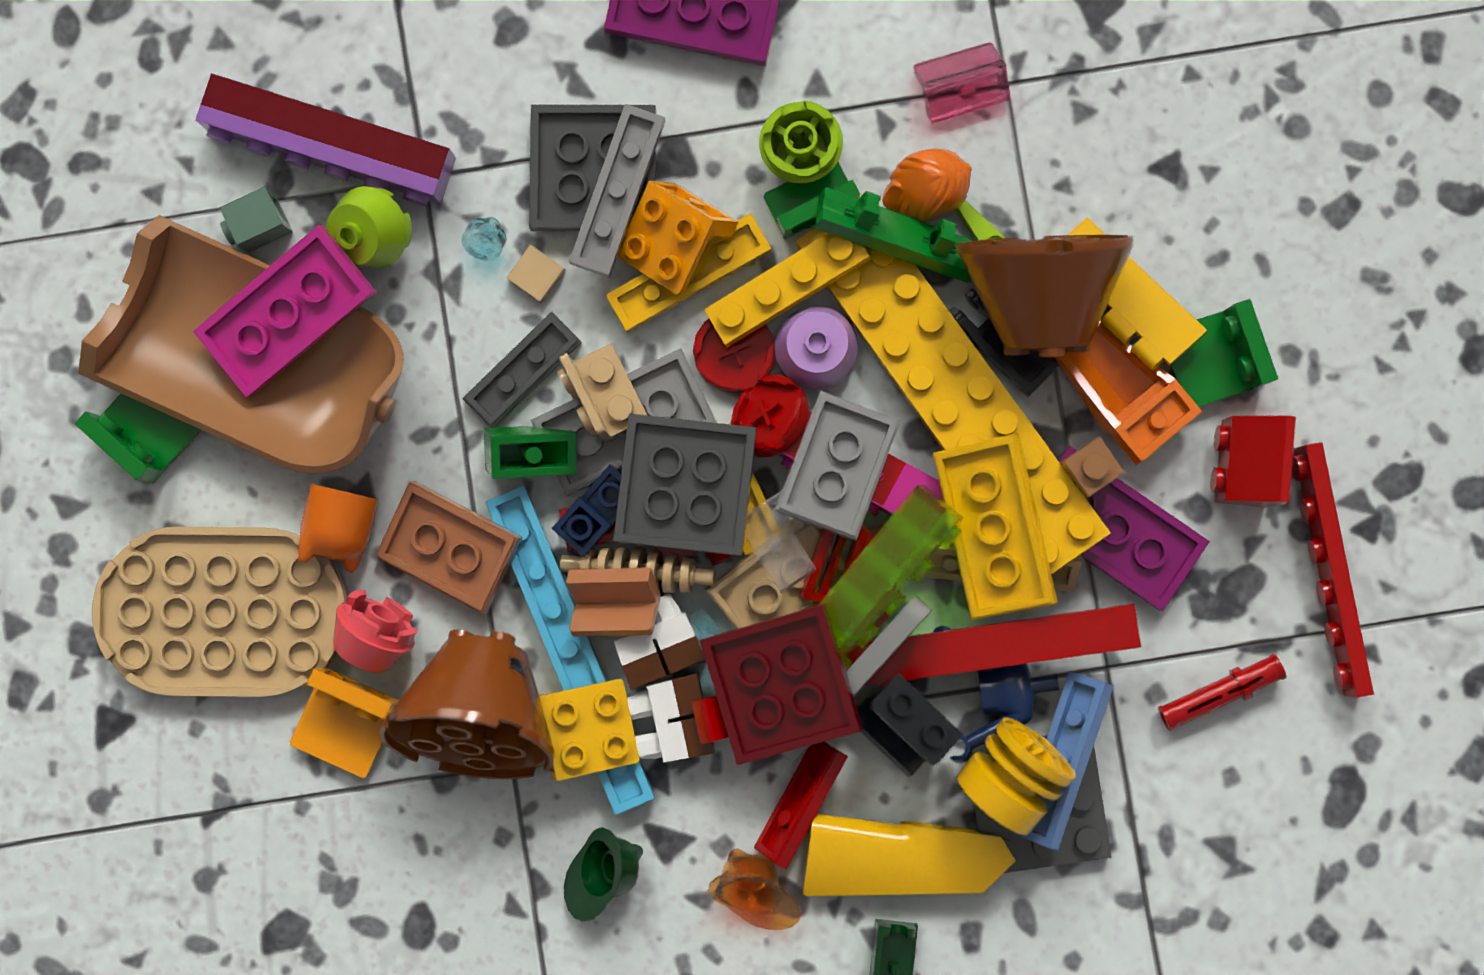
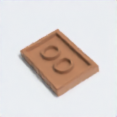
(448, 547)

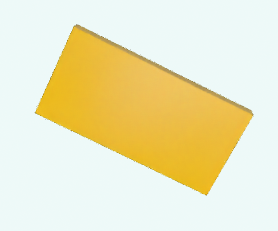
(1001, 535)

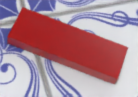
(800, 803)

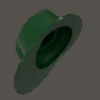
(600, 872)

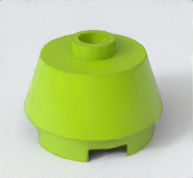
(801, 142)
(370, 227)

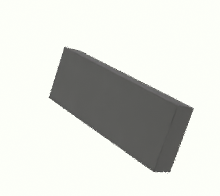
(521, 370)

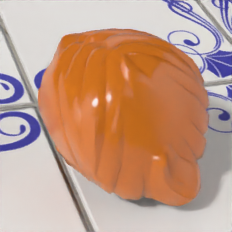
(928, 184)

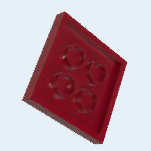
(781, 684)

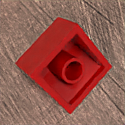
(1253, 460)

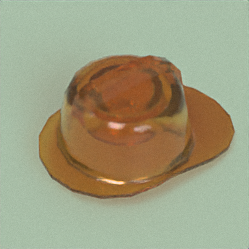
(753, 891)

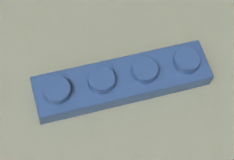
(1074, 736)

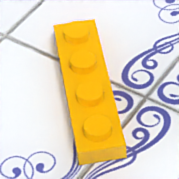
(784, 286)
(646, 299)

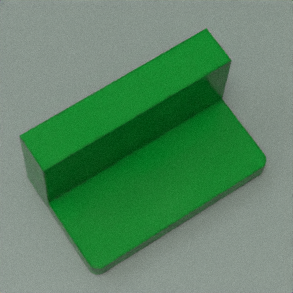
(796, 203)

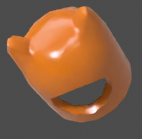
(336, 526)

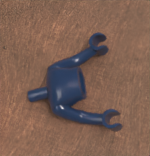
(1007, 693)

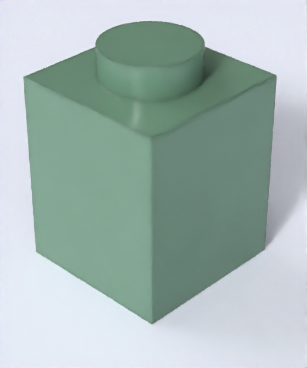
(254, 220)

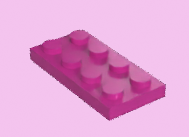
(284, 311)

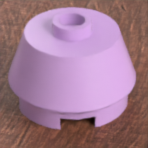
(816, 347)

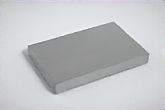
(837, 466)

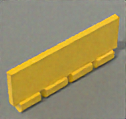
(1146, 310)

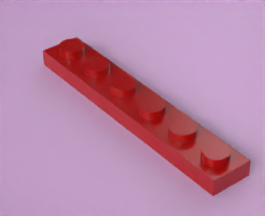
(1335, 585)

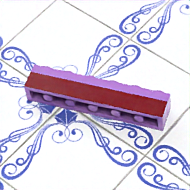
(325, 139)

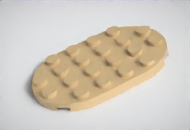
(217, 612)

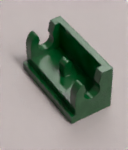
(893, 947)

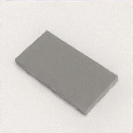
(665, 390)

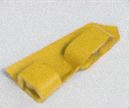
(899, 859)

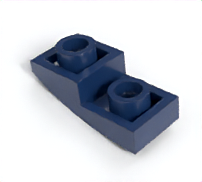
(591, 513)

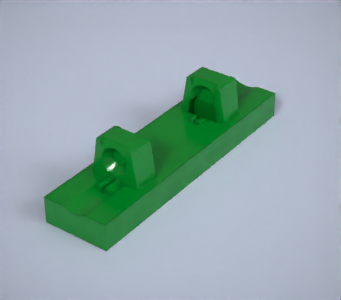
(890, 232)

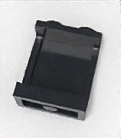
(906, 725)

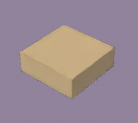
(535, 273)

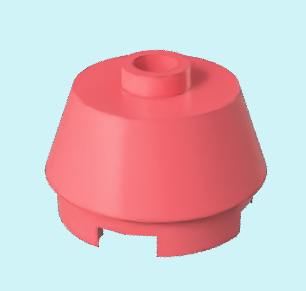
(372, 632)

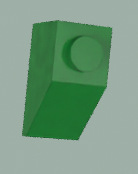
(529, 452)

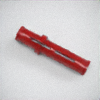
(1237, 685)

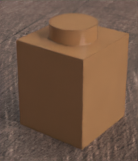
(1092, 467)

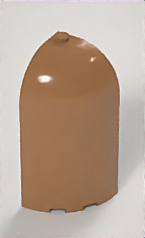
(304, 419)

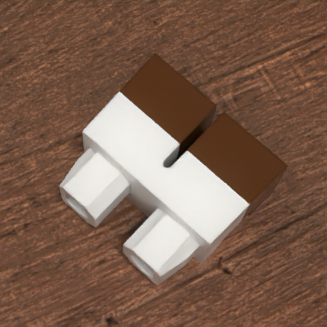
(675, 638)
(666, 701)

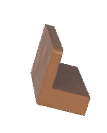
(613, 601)

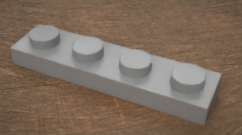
(617, 190)

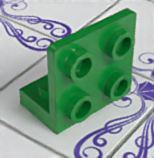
(1227, 358)
(138, 436)

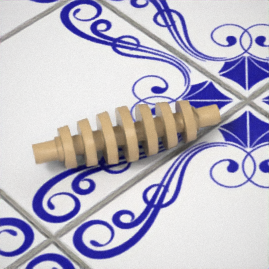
(668, 573)

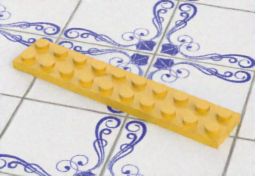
(956, 388)

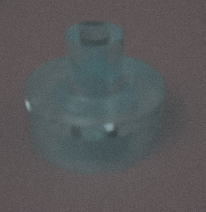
(484, 238)

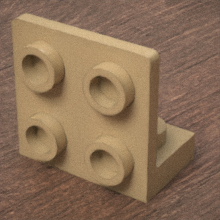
(603, 390)

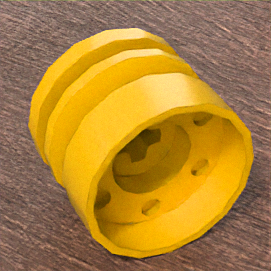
(1015, 776)

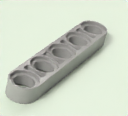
(880, 651)

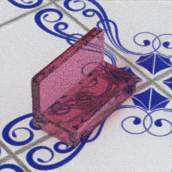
(963, 82)

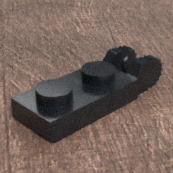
(1024, 371)

